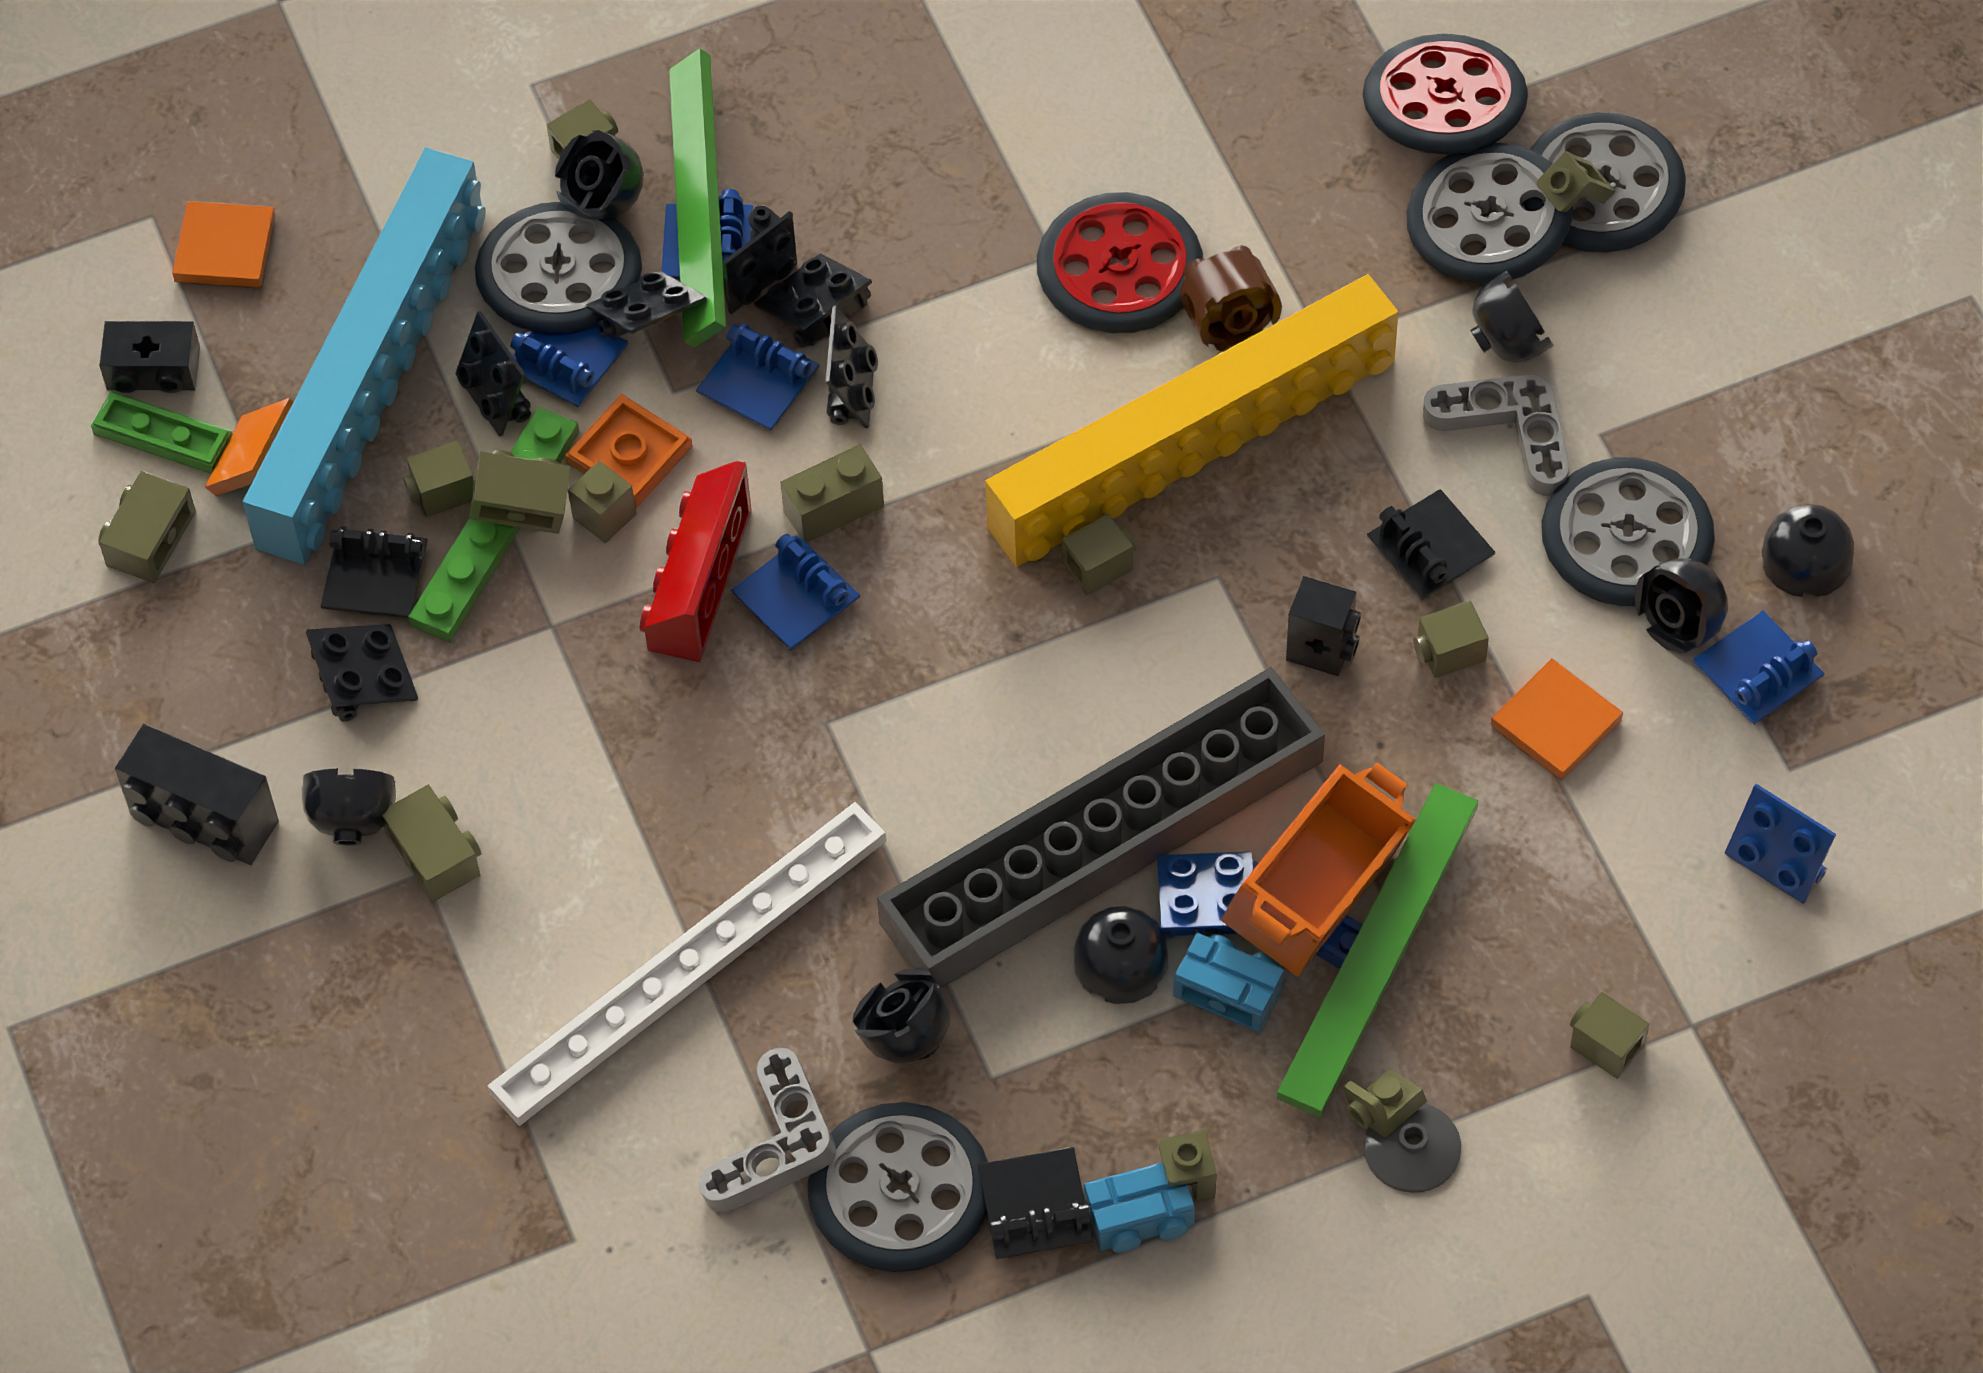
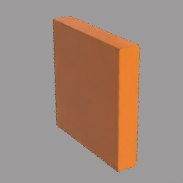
(224, 244)
(632, 445)
(247, 448)
(1556, 719)

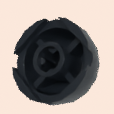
(599, 174)
(1507, 322)
(1808, 550)
(1681, 603)
(347, 803)
(1120, 955)
(905, 1018)

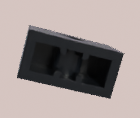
(149, 356)
(1322, 626)

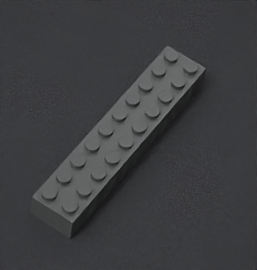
(1101, 828)

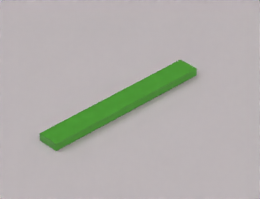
(697, 195)
(1377, 950)

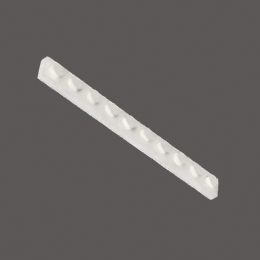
(686, 964)

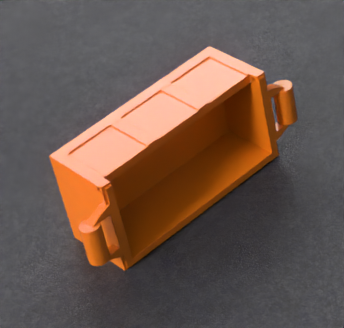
(1321, 866)

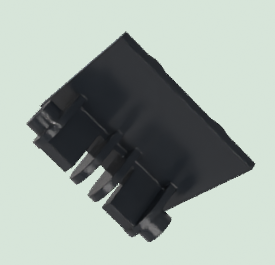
(762, 260)
(809, 294)
(642, 304)
(849, 372)
(492, 377)
(1430, 543)
(373, 572)
(360, 667)
(1035, 1203)

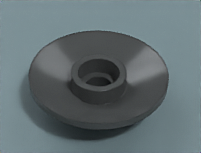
(1419, 1165)

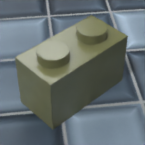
(520, 491)
(832, 493)
(146, 526)
(431, 842)

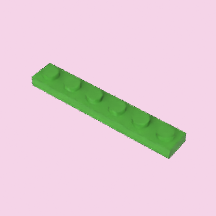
(484, 544)

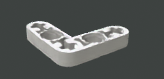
(1513, 408)
(793, 1136)

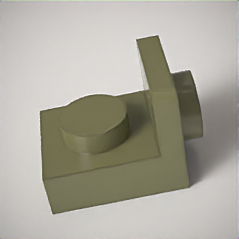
(1571, 180)
(1384, 1103)
(1190, 1162)

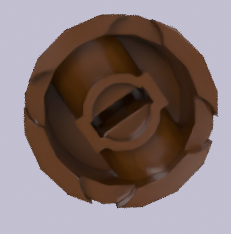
(1229, 297)

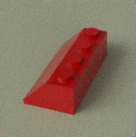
(698, 563)

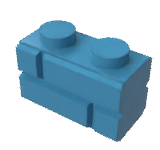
(1229, 981)
(1137, 1208)

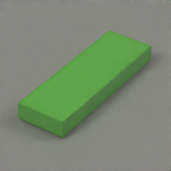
(160, 432)

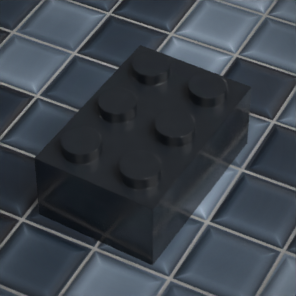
(196, 795)

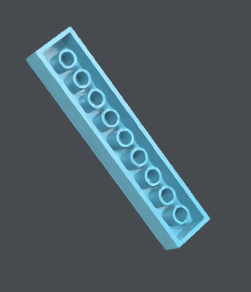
(364, 357)

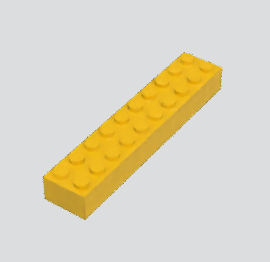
(1192, 420)

